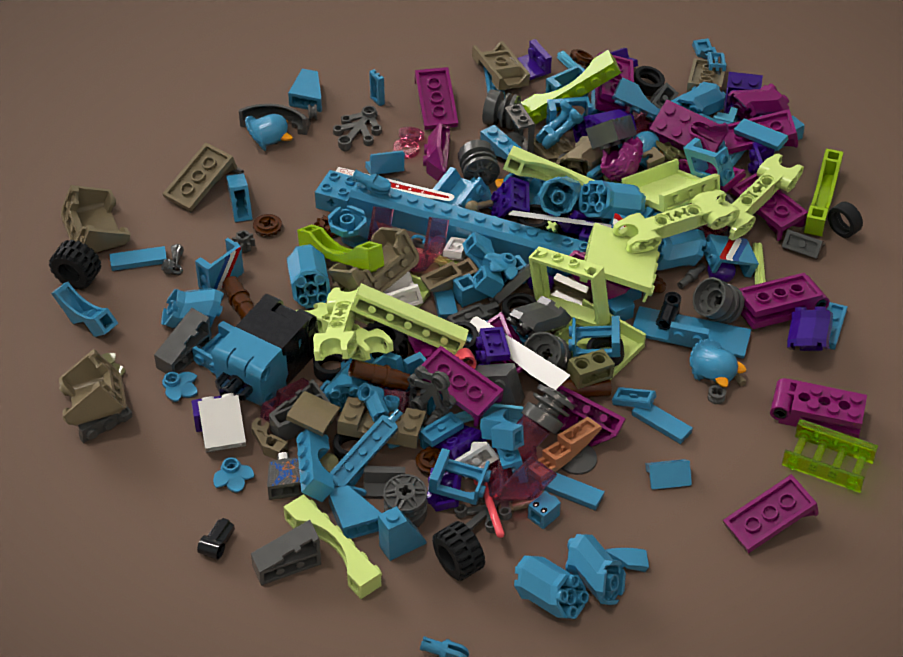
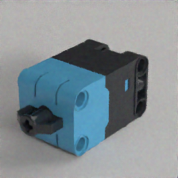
(264, 351)

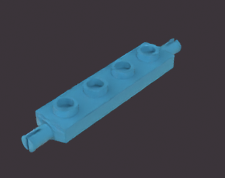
(365, 449)

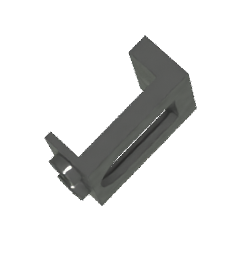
(521, 121)

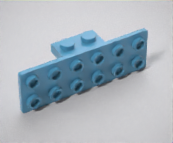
(689, 330)

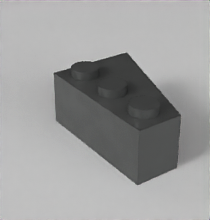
(611, 132)
(177, 351)
(505, 377)
(283, 428)
(287, 554)

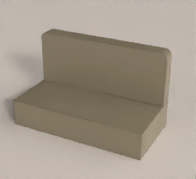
(570, 290)

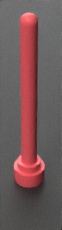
(492, 512)

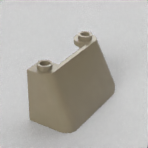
(90, 220)
(399, 258)
(94, 390)

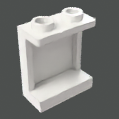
(405, 290)
(221, 422)

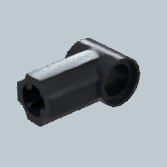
(669, 310)
(214, 543)

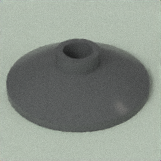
(582, 462)

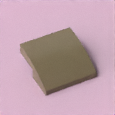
(553, 153)
(313, 413)

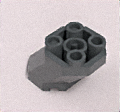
(538, 317)

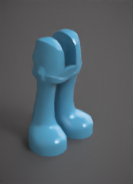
(548, 135)

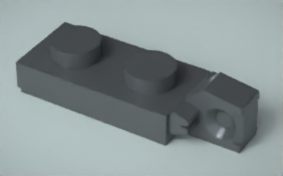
(479, 310)
(92, 429)

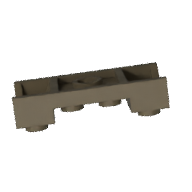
(503, 66)
(356, 421)

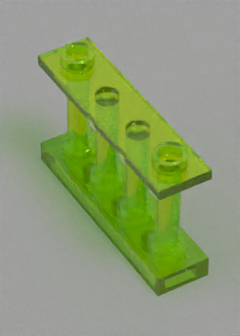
(835, 441)

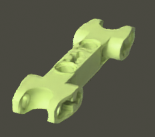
(771, 179)
(650, 231)
(339, 334)
(367, 341)

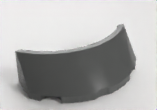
(259, 110)

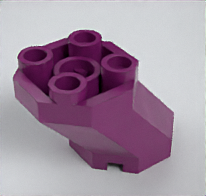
(758, 101)

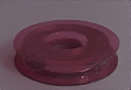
(411, 134)
(410, 153)

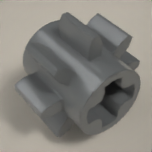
(245, 240)

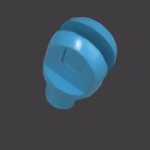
(373, 182)
(444, 648)

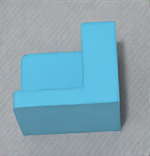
(731, 117)

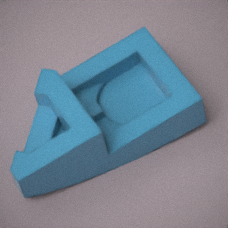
(703, 46)
(630, 558)

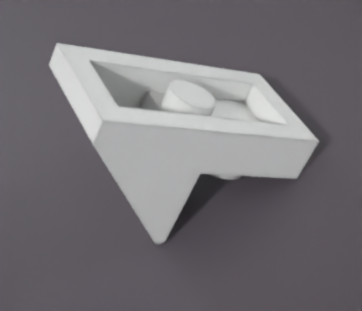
(454, 249)
(478, 455)

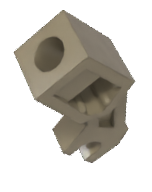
(267, 441)

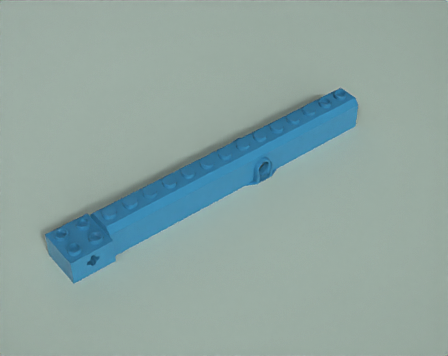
(413, 213)

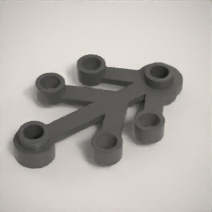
(367, 114)
(439, 382)
(482, 512)

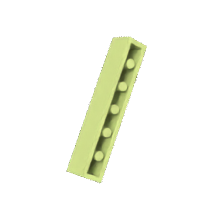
(408, 319)

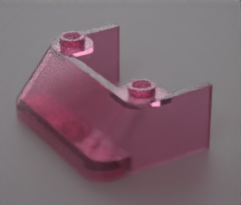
(434, 240)
(530, 477)

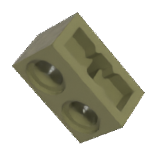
(590, 368)

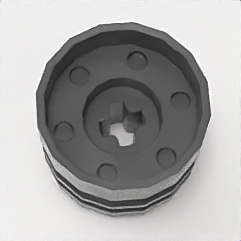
(495, 106)
(478, 160)
(718, 300)
(547, 343)
(548, 409)
(408, 495)

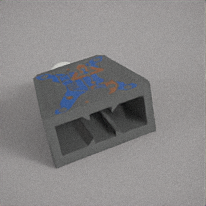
(284, 477)

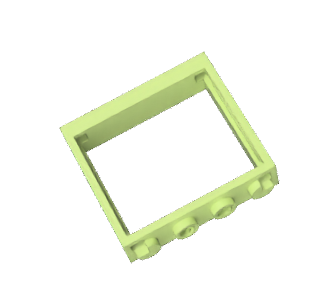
(584, 315)

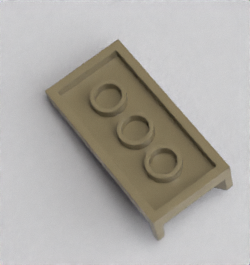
(701, 73)
(199, 176)

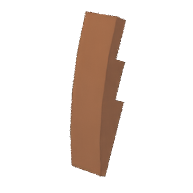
(569, 444)

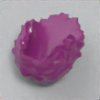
(622, 162)

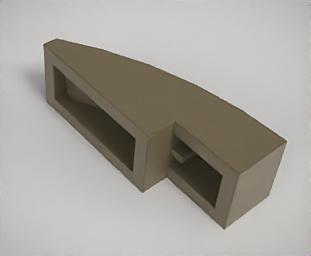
(442, 277)

